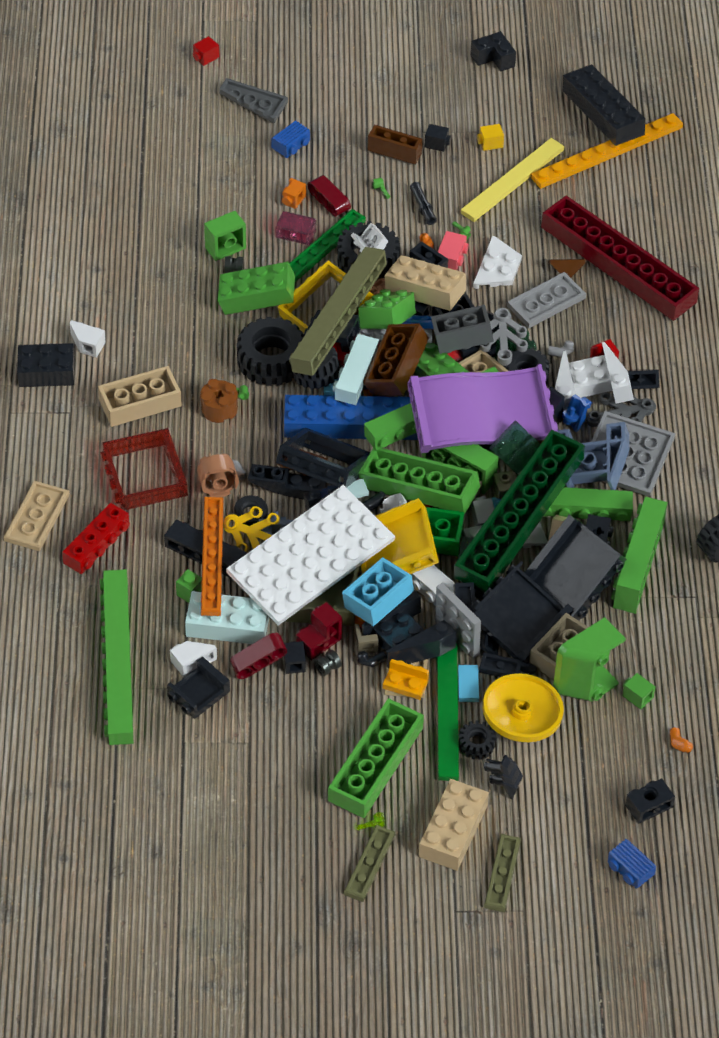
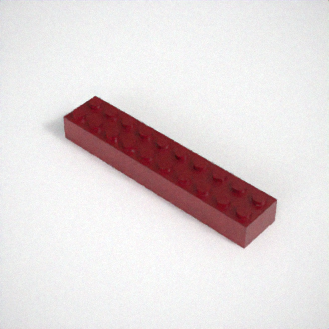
(620, 258)

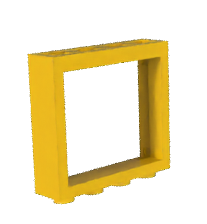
(310, 285)

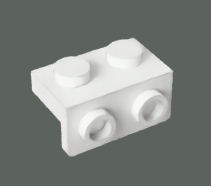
(371, 238)

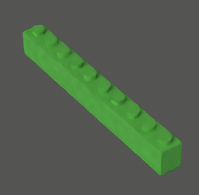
(118, 657)

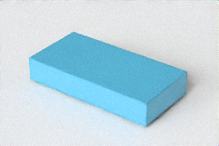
(468, 683)

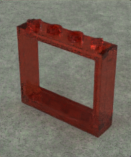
(137, 443)

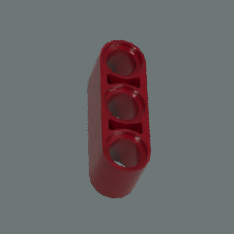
(329, 195)
(258, 655)

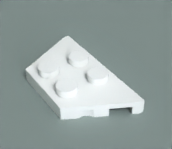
(498, 265)

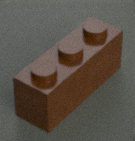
(395, 144)

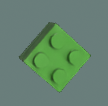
(225, 235)

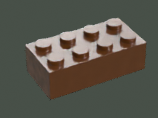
(396, 359)

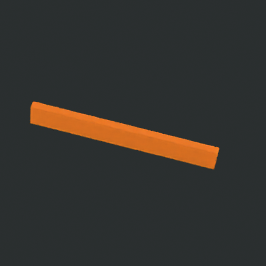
(212, 556)

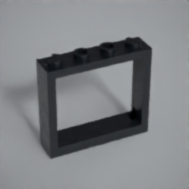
(318, 467)

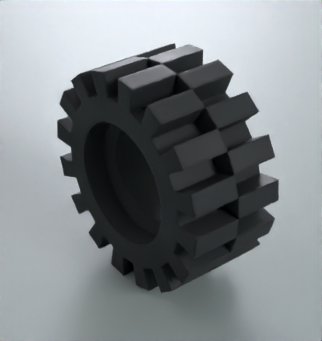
(477, 749)

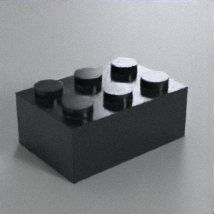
(46, 365)

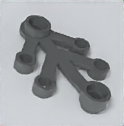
(643, 407)

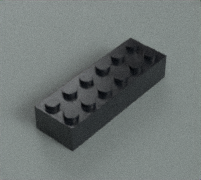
(604, 105)

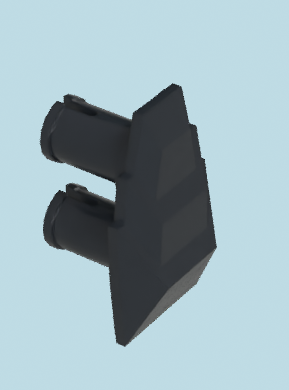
(504, 773)

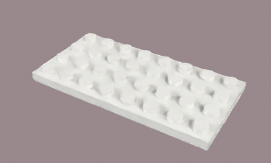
(310, 555)

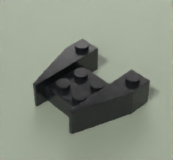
(406, 639)

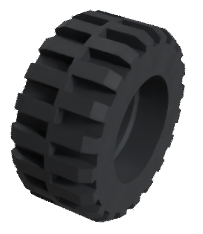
(265, 334)

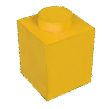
(491, 137)

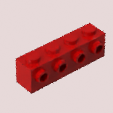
(96, 538)

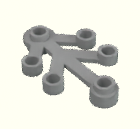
(503, 318)

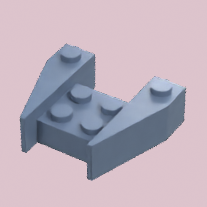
(604, 458)

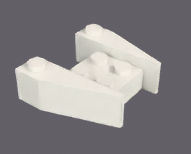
(594, 377)

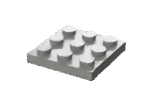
(460, 618)

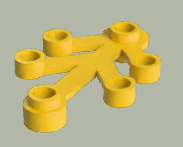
(253, 531)

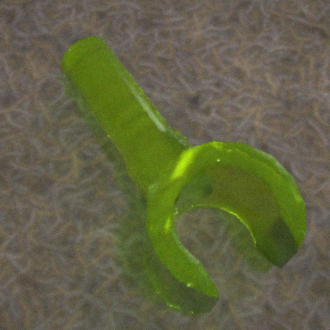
(378, 819)

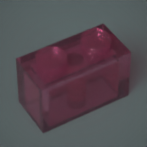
(296, 228)

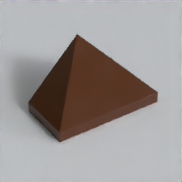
(569, 266)

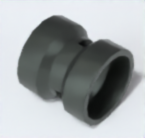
(233, 264)
(328, 662)

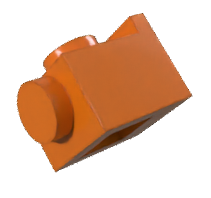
(294, 193)

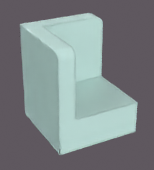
(358, 488)

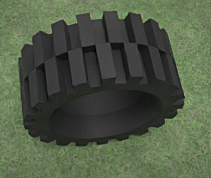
(345, 247)

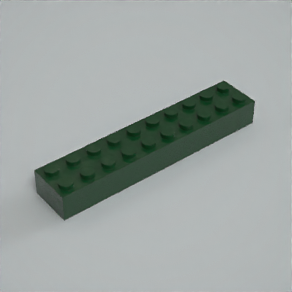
(519, 511)

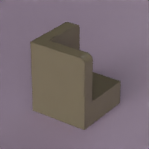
(365, 643)

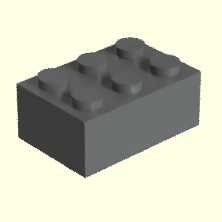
(462, 329)

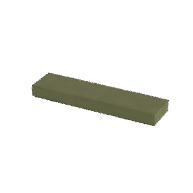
(369, 863)
(502, 873)

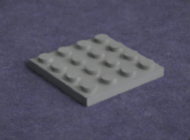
(646, 455)

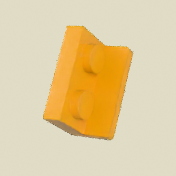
(406, 679)

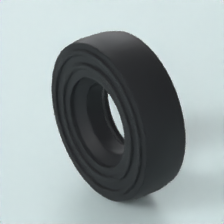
(251, 501)

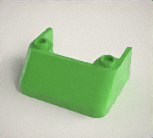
(582, 660)

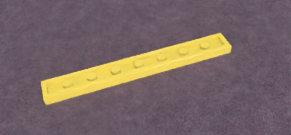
(512, 180)

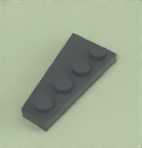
(260, 101)

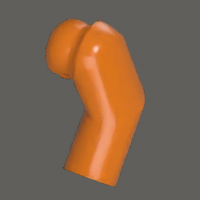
(678, 742)

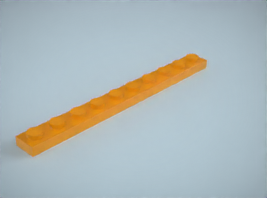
(604, 152)

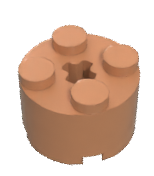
(217, 475)

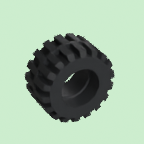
(528, 359)
(325, 374)
(709, 539)

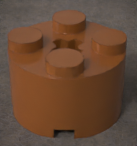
(219, 400)

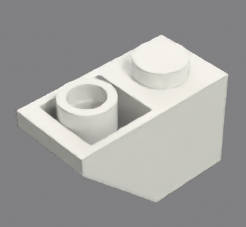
(87, 338)

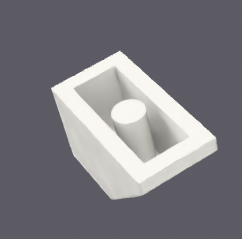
(185, 655)

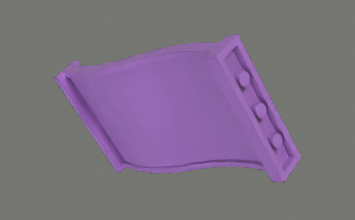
(479, 406)

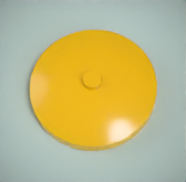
(523, 707)

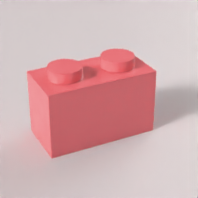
(453, 248)

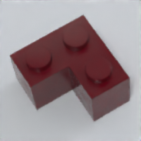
(322, 632)

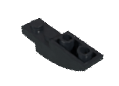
(282, 482)

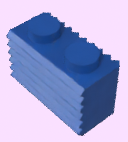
(290, 139)
(631, 864)

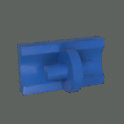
(576, 412)

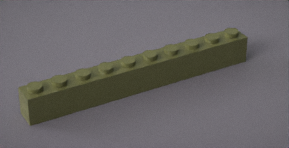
(338, 311)

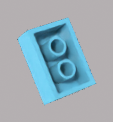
(378, 591)

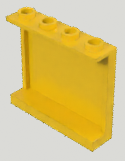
(413, 541)

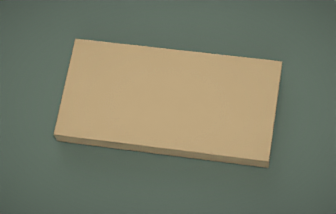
(36, 516)

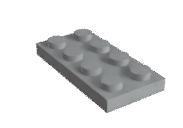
(546, 300)

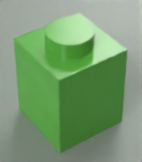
(187, 583)
(638, 690)

